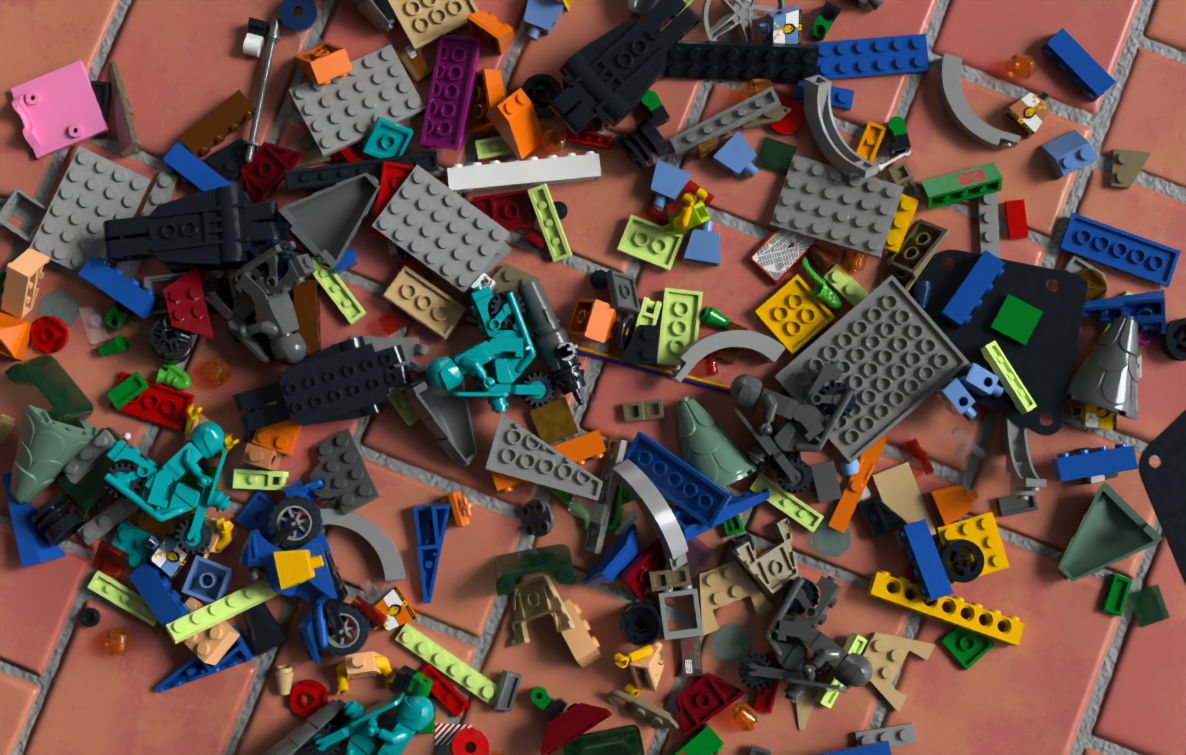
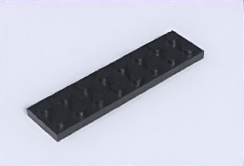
(741, 60)

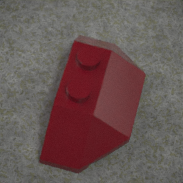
(571, 725)

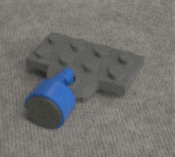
(338, 476)

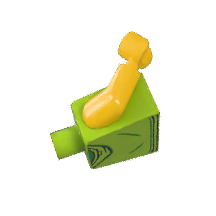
(691, 214)

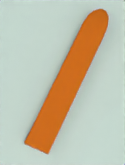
(856, 486)

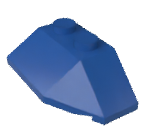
(616, 559)

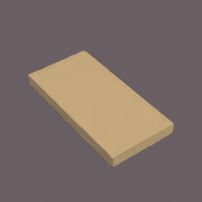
(424, 302)
(900, 493)

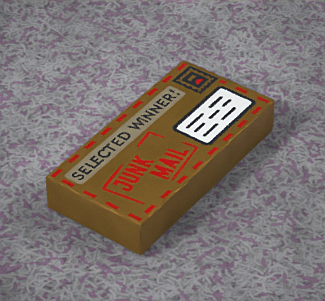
(413, 62)
(706, 148)

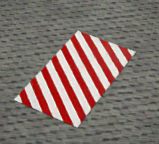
(445, 733)

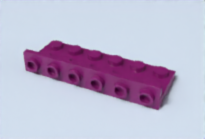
(450, 92)

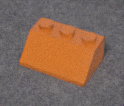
(486, 94)

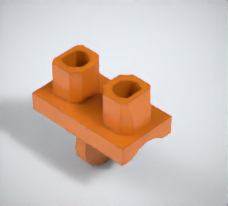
(460, 509)

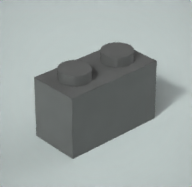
(825, 482)

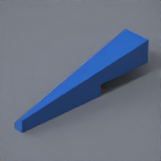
(1146, 309)
(693, 527)
(430, 531)
(31, 542)
(196, 668)

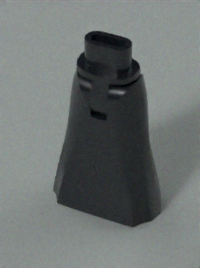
(263, 629)

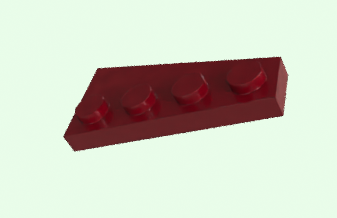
(637, 574)

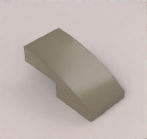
(901, 175)
(643, 410)
(666, 579)

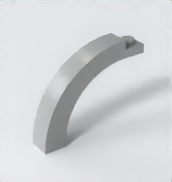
(961, 113)
(826, 133)
(755, 342)
(657, 511)
(374, 534)

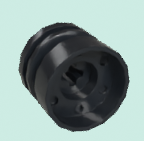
(642, 146)
(171, 350)
(58, 520)
(638, 634)

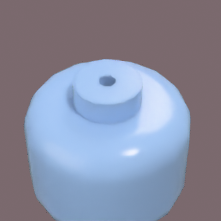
(849, 468)

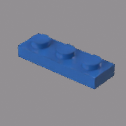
(839, 97)

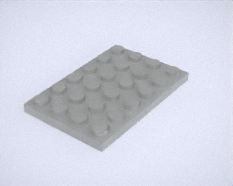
(349, 105)
(87, 196)
(836, 208)
(440, 229)

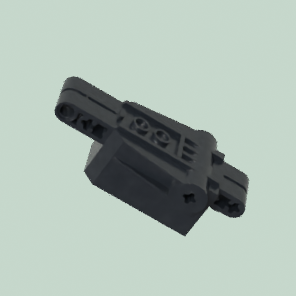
(620, 67)
(196, 231)
(327, 387)

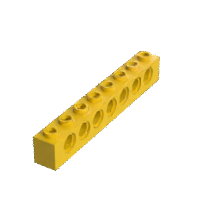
(1012, 627)

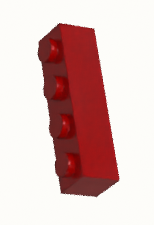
(589, 139)

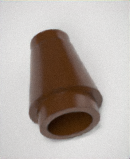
(821, 258)

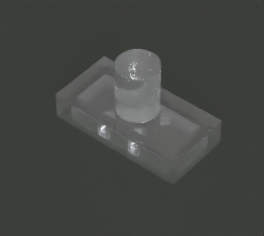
(93, 324)
(967, 446)
(375, 594)

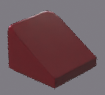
(536, 239)

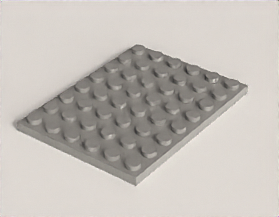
(888, 358)

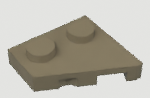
(312, 154)
(1125, 167)

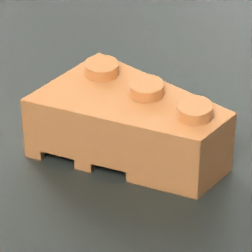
(21, 282)
(579, 639)

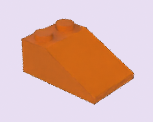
(490, 30)
(324, 63)
(517, 123)
(278, 436)

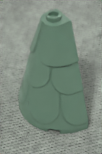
(708, 446)
(44, 451)
(1105, 536)

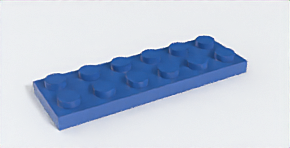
(873, 57)
(1119, 250)
(678, 480)

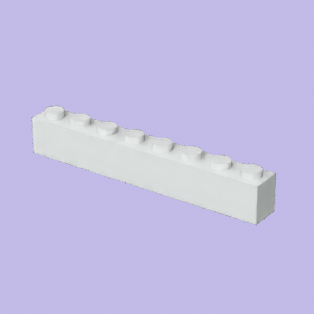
(524, 173)

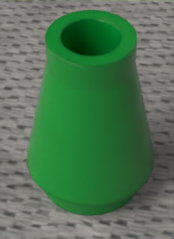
(714, 317)
(116, 345)

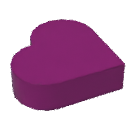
(1147, 336)

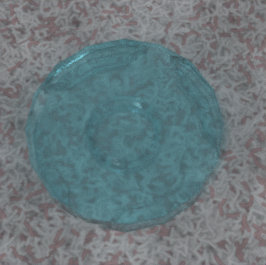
(60, 305)
(830, 541)
(732, 642)

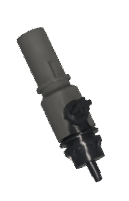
(553, 341)

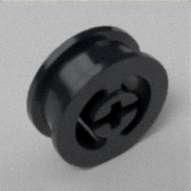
(530, 86)
(1170, 342)
(966, 575)

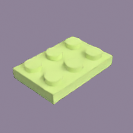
(649, 243)

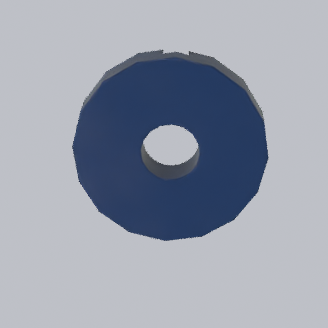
(300, 23)

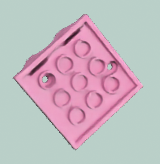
(60, 106)

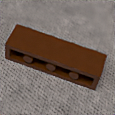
(218, 124)
(308, 314)

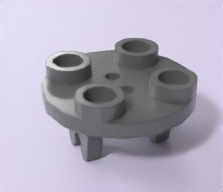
(538, 517)

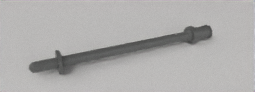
(272, 38)

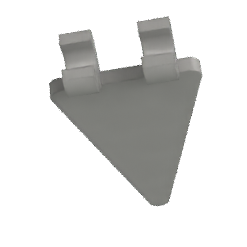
(409, 345)

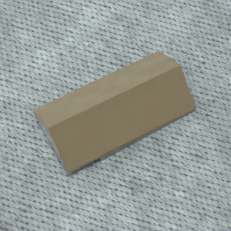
(914, 253)

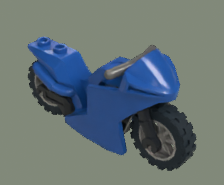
(324, 591)

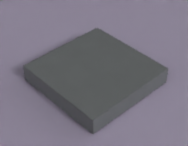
(623, 292)

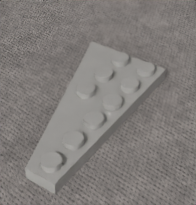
(527, 457)

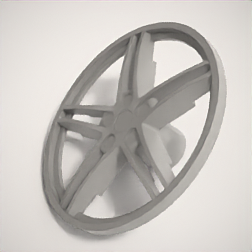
(740, 14)

